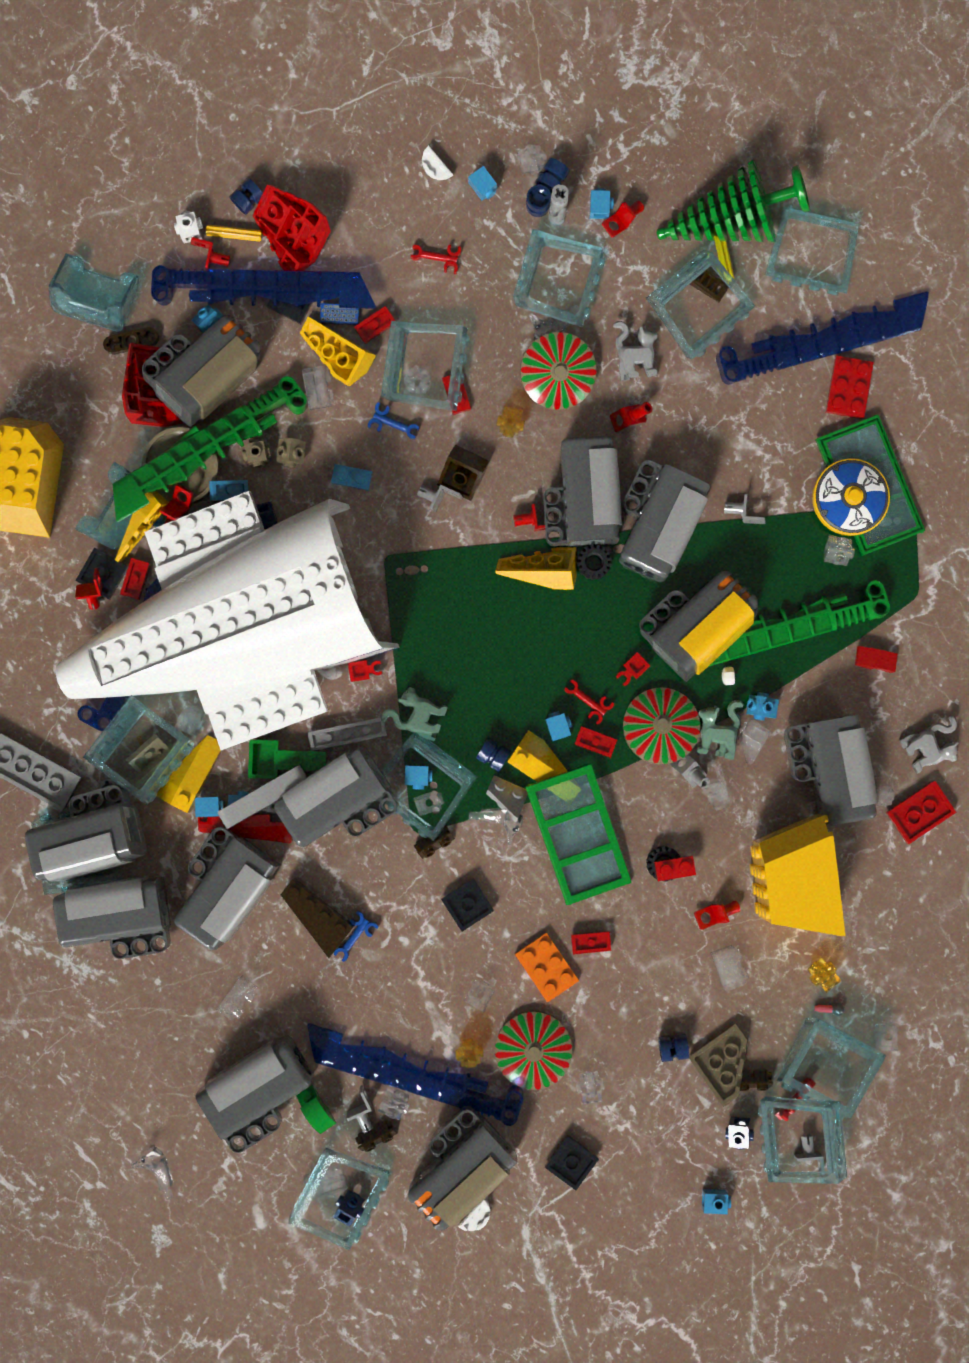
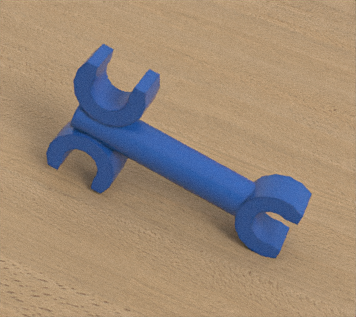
(380, 417)
(363, 924)

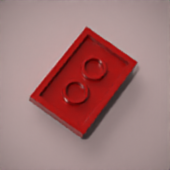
(849, 387)
(921, 812)

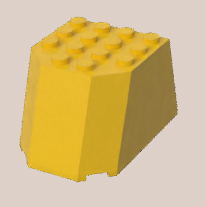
(28, 475)
(798, 877)

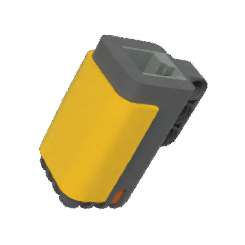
(700, 627)

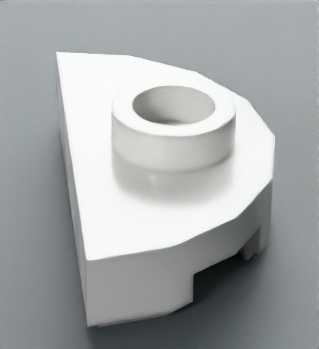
(434, 166)
(477, 1217)

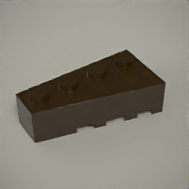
(318, 917)

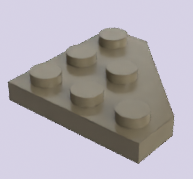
(723, 1064)

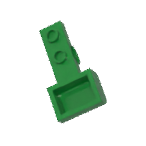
(268, 759)

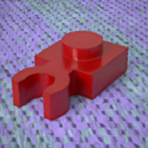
(635, 667)
(360, 670)

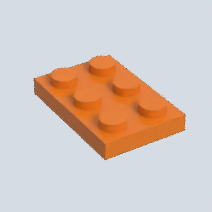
(546, 967)

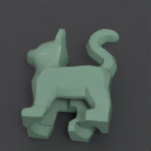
(420, 715)
(722, 734)

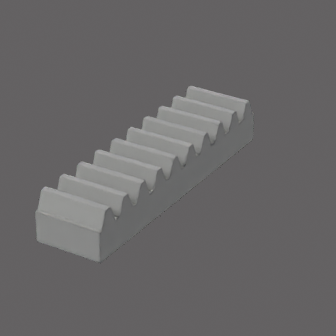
(347, 734)

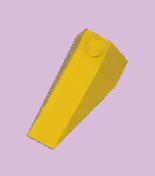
(140, 523)
(548, 569)
(536, 758)
(191, 776)

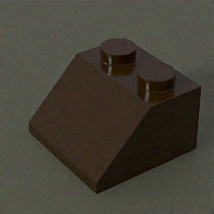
(463, 472)

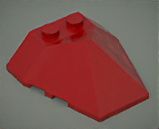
(292, 227)
(138, 396)

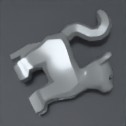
(635, 355)
(928, 745)

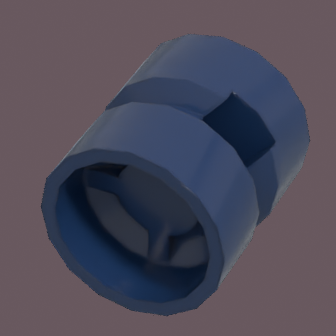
(553, 174)
(538, 200)
(241, 201)
(493, 754)
(680, 1045)

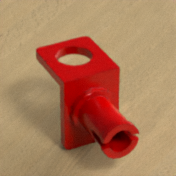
(623, 217)
(212, 257)
(631, 415)
(176, 506)
(528, 518)
(91, 591)
(718, 914)

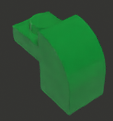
(315, 1110)

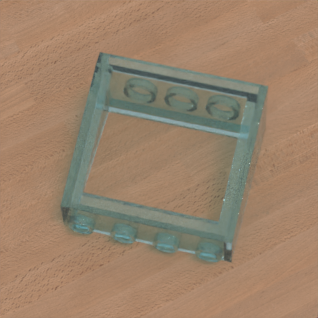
(115, 734)
(805, 1038)

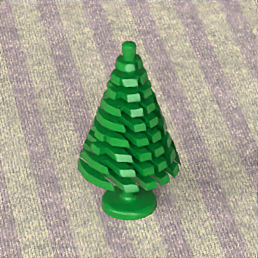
(745, 209)

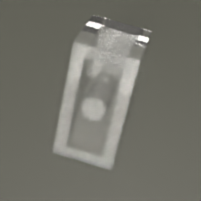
(752, 739)

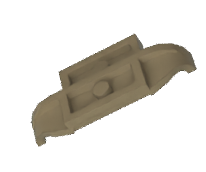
(148, 758)

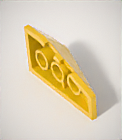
(341, 355)

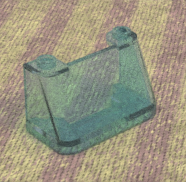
(92, 295)
(106, 529)

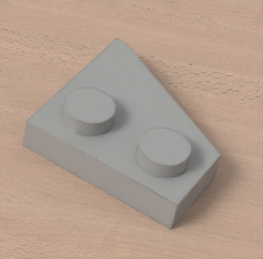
(507, 796)

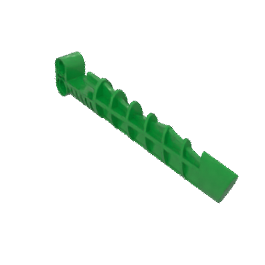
(186, 457)
(806, 623)

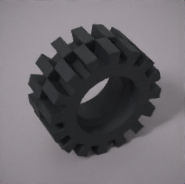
(602, 554)
(656, 854)

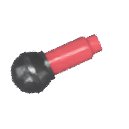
(836, 1009)

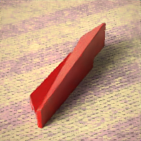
(253, 827)

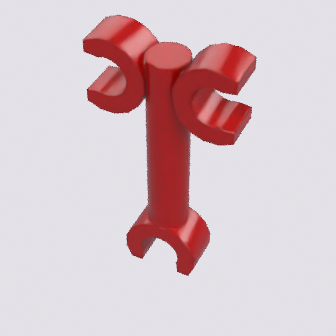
(450, 259)
(600, 709)
(784, 1113)

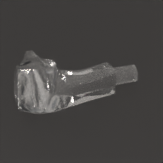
(544, 327)
(502, 817)
(155, 1161)

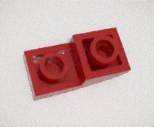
(876, 659)

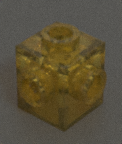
(510, 415)
(823, 974)
(469, 1060)

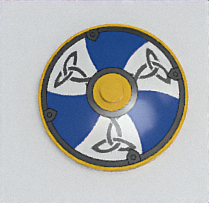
(851, 497)

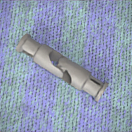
(558, 204)

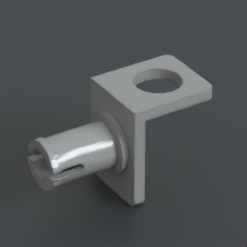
(436, 496)
(742, 508)
(692, 773)
(361, 1112)
(808, 1152)

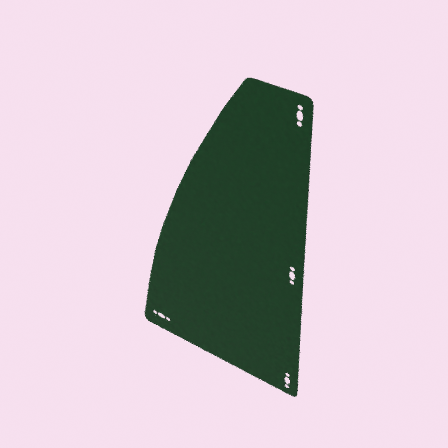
(510, 647)

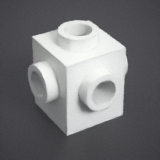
(188, 226)

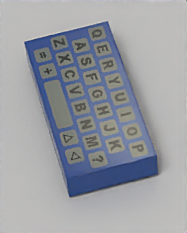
(334, 315)

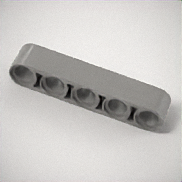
(261, 797)

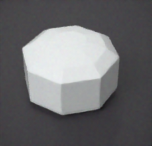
(728, 676)

